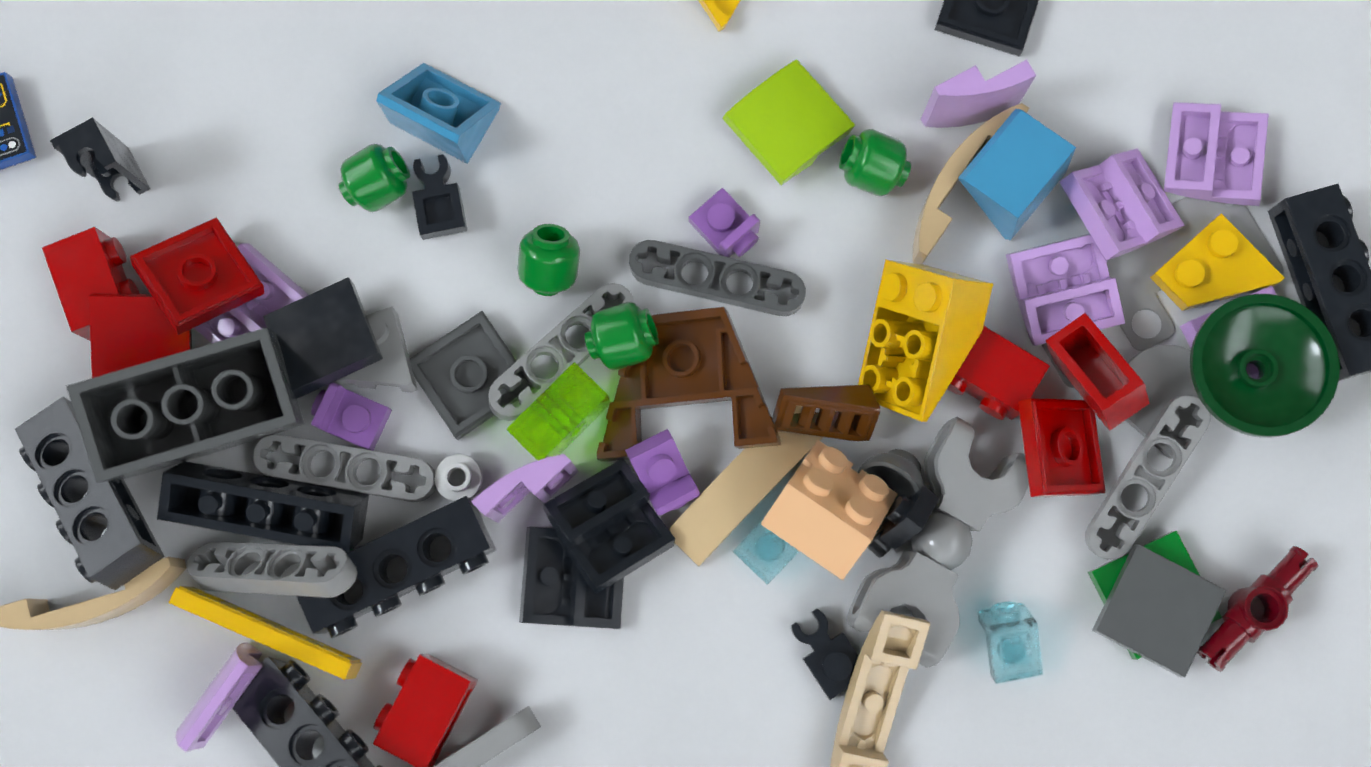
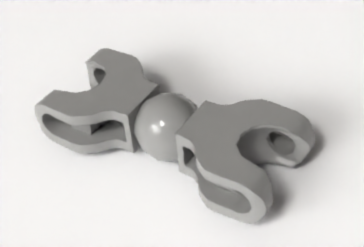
(924, 576)

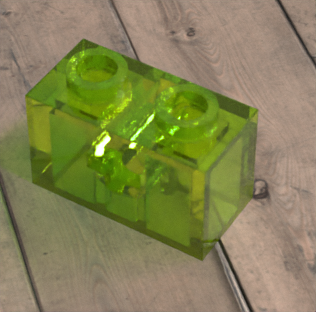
(560, 414)

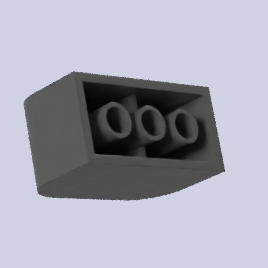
(185, 406)

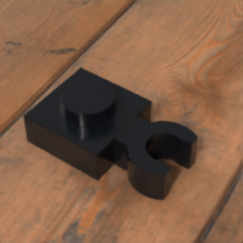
(438, 205)
(903, 521)
(831, 659)

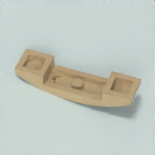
(934, 222)
(737, 493)
(36, 615)
(876, 688)

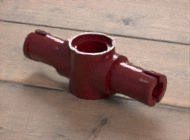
(1275, 594)

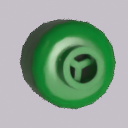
(875, 162)
(374, 177)
(548, 259)
(622, 335)

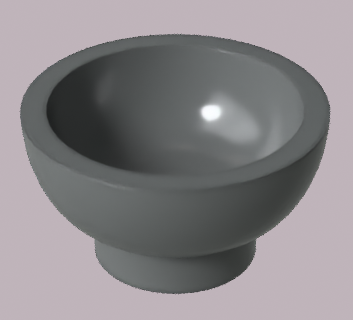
(898, 470)

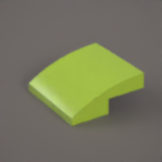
(788, 121)

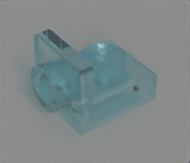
(765, 553)
(1011, 641)

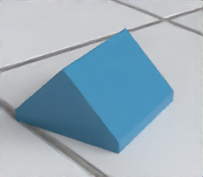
(439, 110)
(1016, 171)

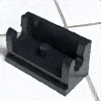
(100, 154)

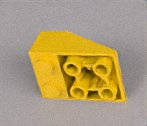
(921, 335)

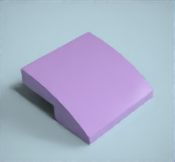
(972, 100)
(1216, 154)
(1121, 204)
(1061, 283)
(248, 317)
(540, 477)
(219, 698)

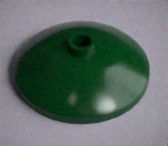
(1293, 359)

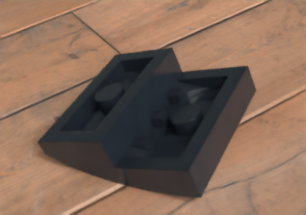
(608, 525)
(556, 590)

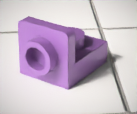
(726, 225)
(349, 416)
(663, 472)

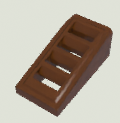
(844, 411)

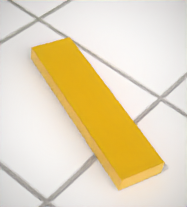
(266, 632)

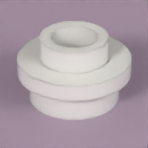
(471, 484)

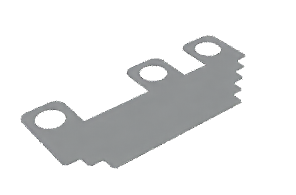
(1135, 268)

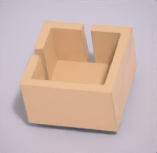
(830, 509)

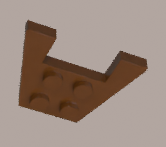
(692, 364)

